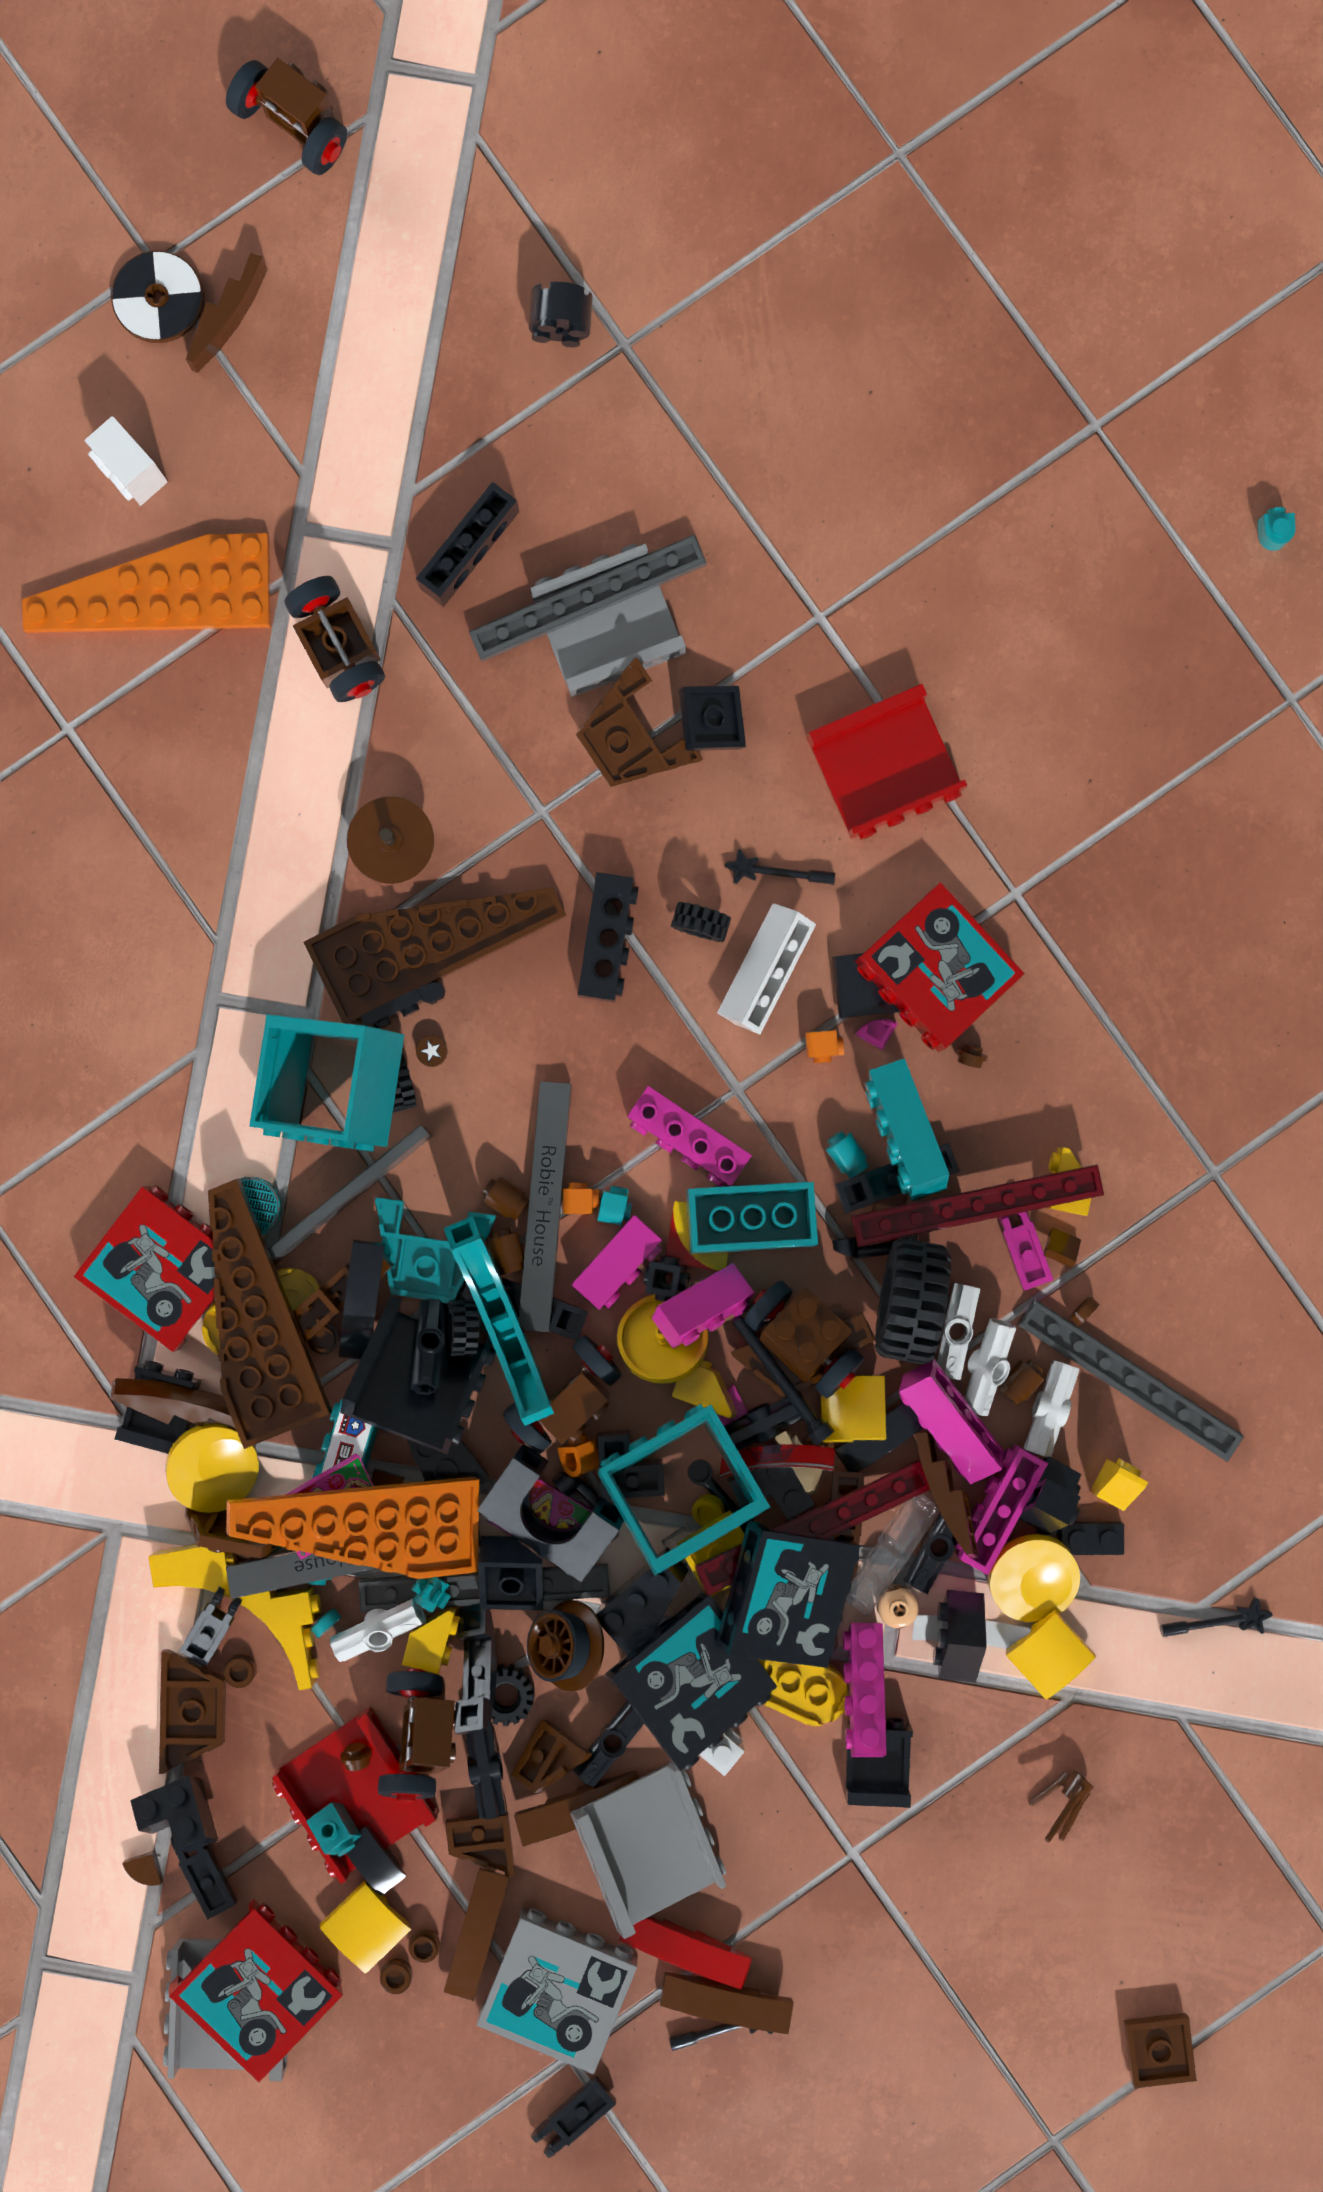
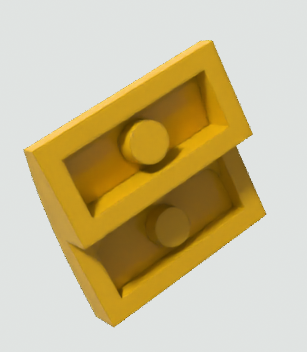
(857, 1410)
(1050, 1654)
(365, 1927)

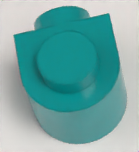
(1276, 528)
(614, 1206)

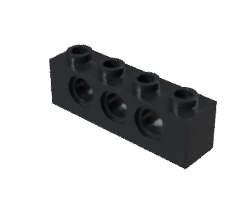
(468, 544)
(607, 888)

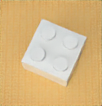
(124, 462)

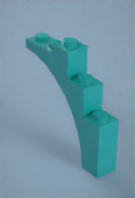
(499, 1319)

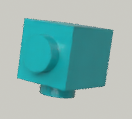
(334, 1829)

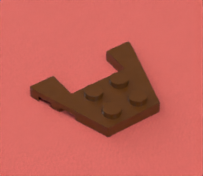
(620, 741)

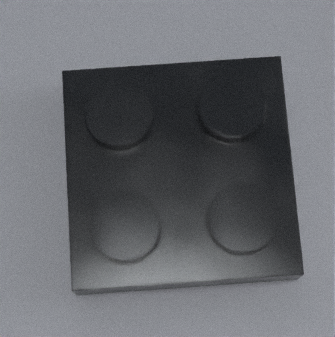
(712, 718)

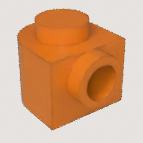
(823, 1046)
(580, 1199)
(579, 1456)

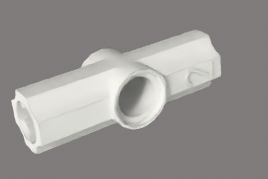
(960, 1310)
(989, 1365)
(1051, 1408)
(377, 1630)

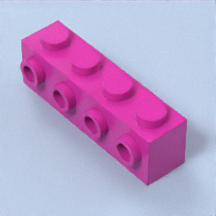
(689, 1136)
(951, 1422)
(1002, 1505)
(866, 1690)

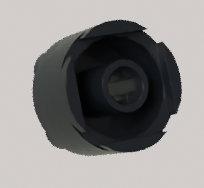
(560, 313)

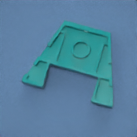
(421, 1264)

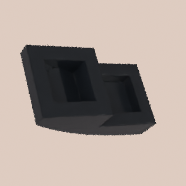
(374, 1862)

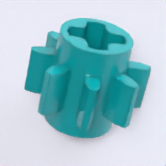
(431, 1593)

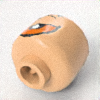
(901, 1616)

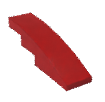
(690, 1951)

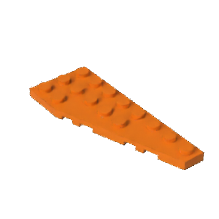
(188, 586)
(396, 1527)

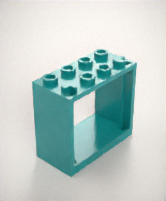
(283, 1077)
(666, 1435)

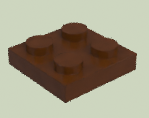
(1160, 2050)

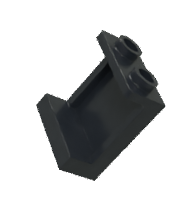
(148, 1431)
(882, 1779)

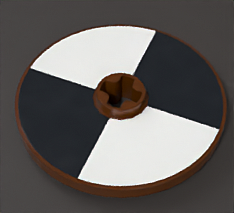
(137, 285)

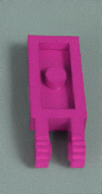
(1026, 1252)

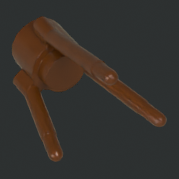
(1077, 1790)

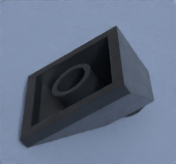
(509, 1575)

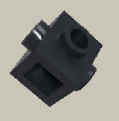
(655, 1278)

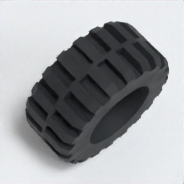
(913, 1301)

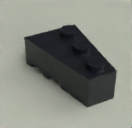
(639, 1604)

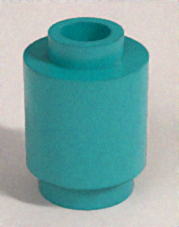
(847, 1154)

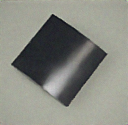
(854, 993)

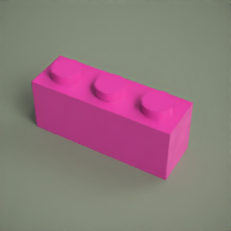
(618, 1263)
(703, 1306)

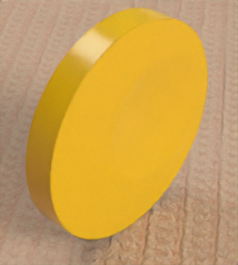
(648, 1351)
(210, 1467)
(1034, 1577)

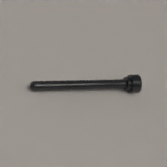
(816, 1427)

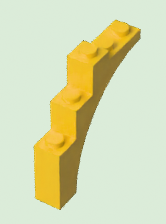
(283, 1612)

